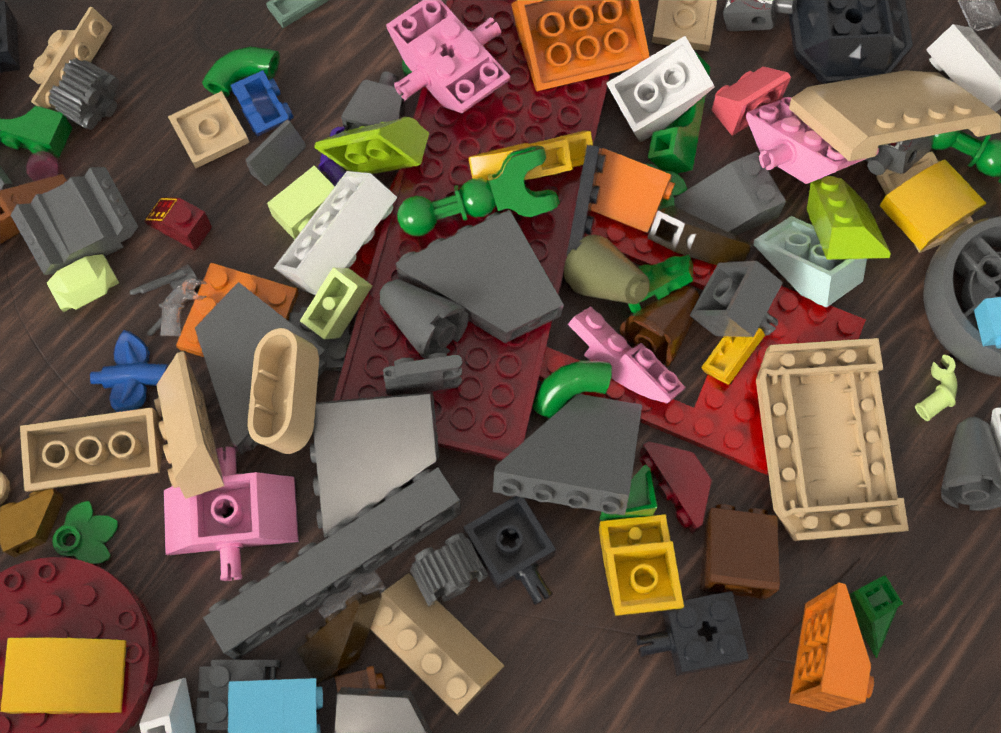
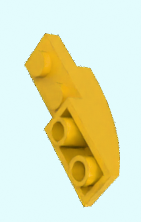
(561, 156)

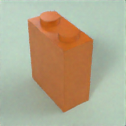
(631, 191)

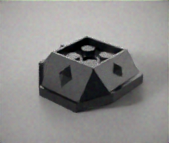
(845, 50)

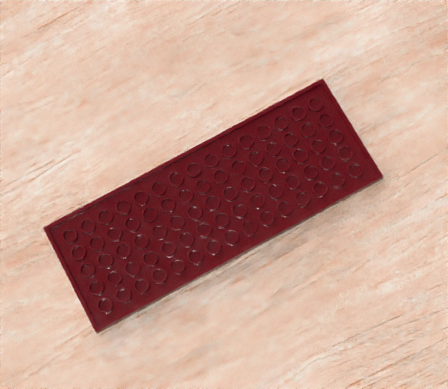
(498, 378)

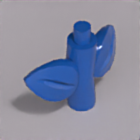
(129, 373)

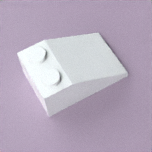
(660, 88)

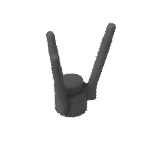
(175, 280)

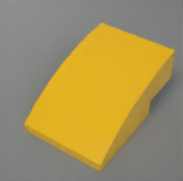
(931, 203)
(640, 565)
(63, 675)

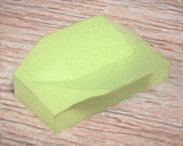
(82, 282)

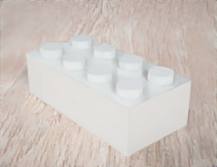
(336, 230)

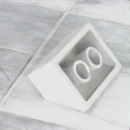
(968, 64)

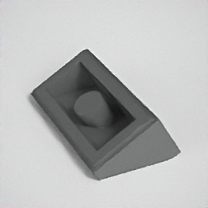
(275, 153)

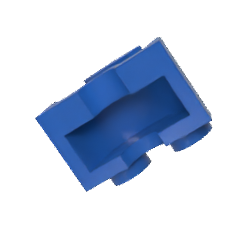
(260, 103)

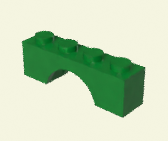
(36, 131)
(677, 144)

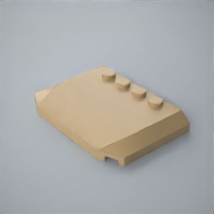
(889, 109)
(828, 440)

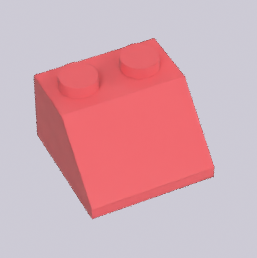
(749, 93)

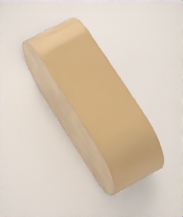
(283, 391)

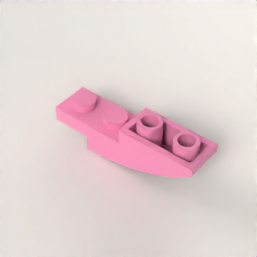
(631, 367)

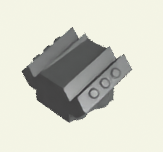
(75, 221)

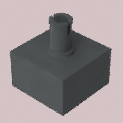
(738, 300)

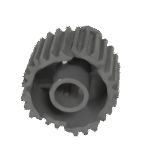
(85, 93)
(447, 569)

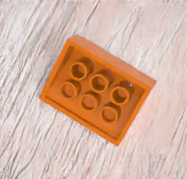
(579, 38)
(831, 655)

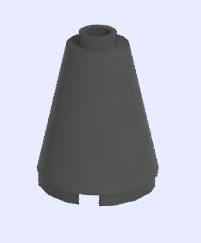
(423, 316)
(973, 468)

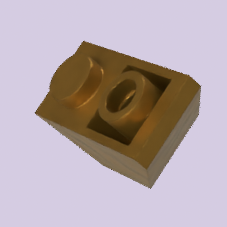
(29, 521)

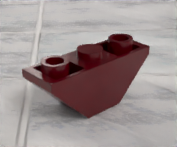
(680, 481)

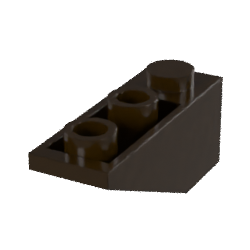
(696, 237)
(341, 641)

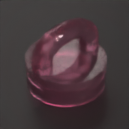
(42, 165)

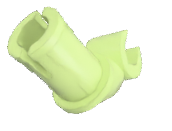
(944, 394)

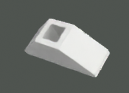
(168, 709)

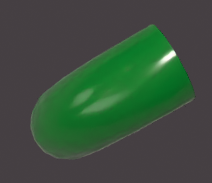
(239, 65)
(569, 381)

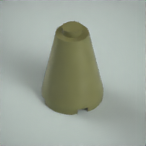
(604, 272)

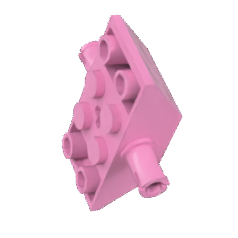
(446, 56)
(792, 144)
(261, 515)

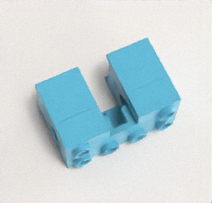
(274, 706)

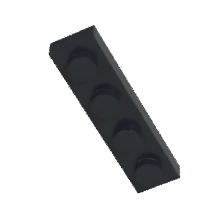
(587, 195)

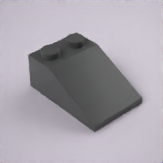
(735, 197)

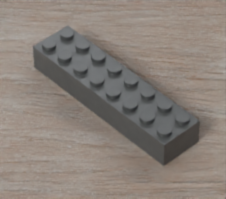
(333, 564)

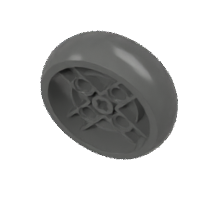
(969, 254)

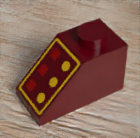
(179, 221)

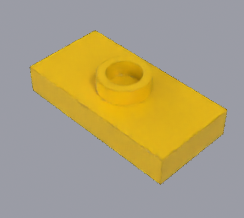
(730, 356)

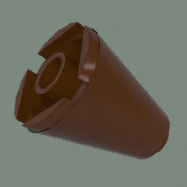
(662, 324)

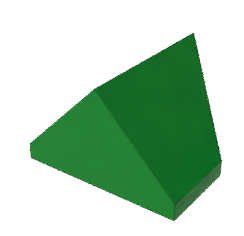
(641, 497)
(875, 609)

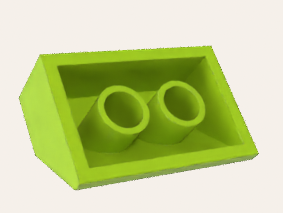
(377, 146)
(844, 221)

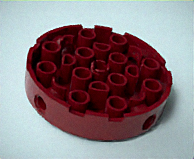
(78, 601)

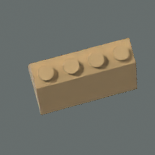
(187, 430)
(91, 449)
(434, 645)

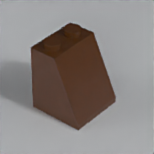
(740, 553)

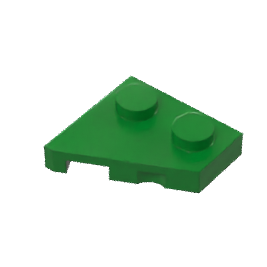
(666, 277)

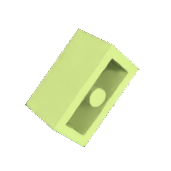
(300, 201)
(336, 303)

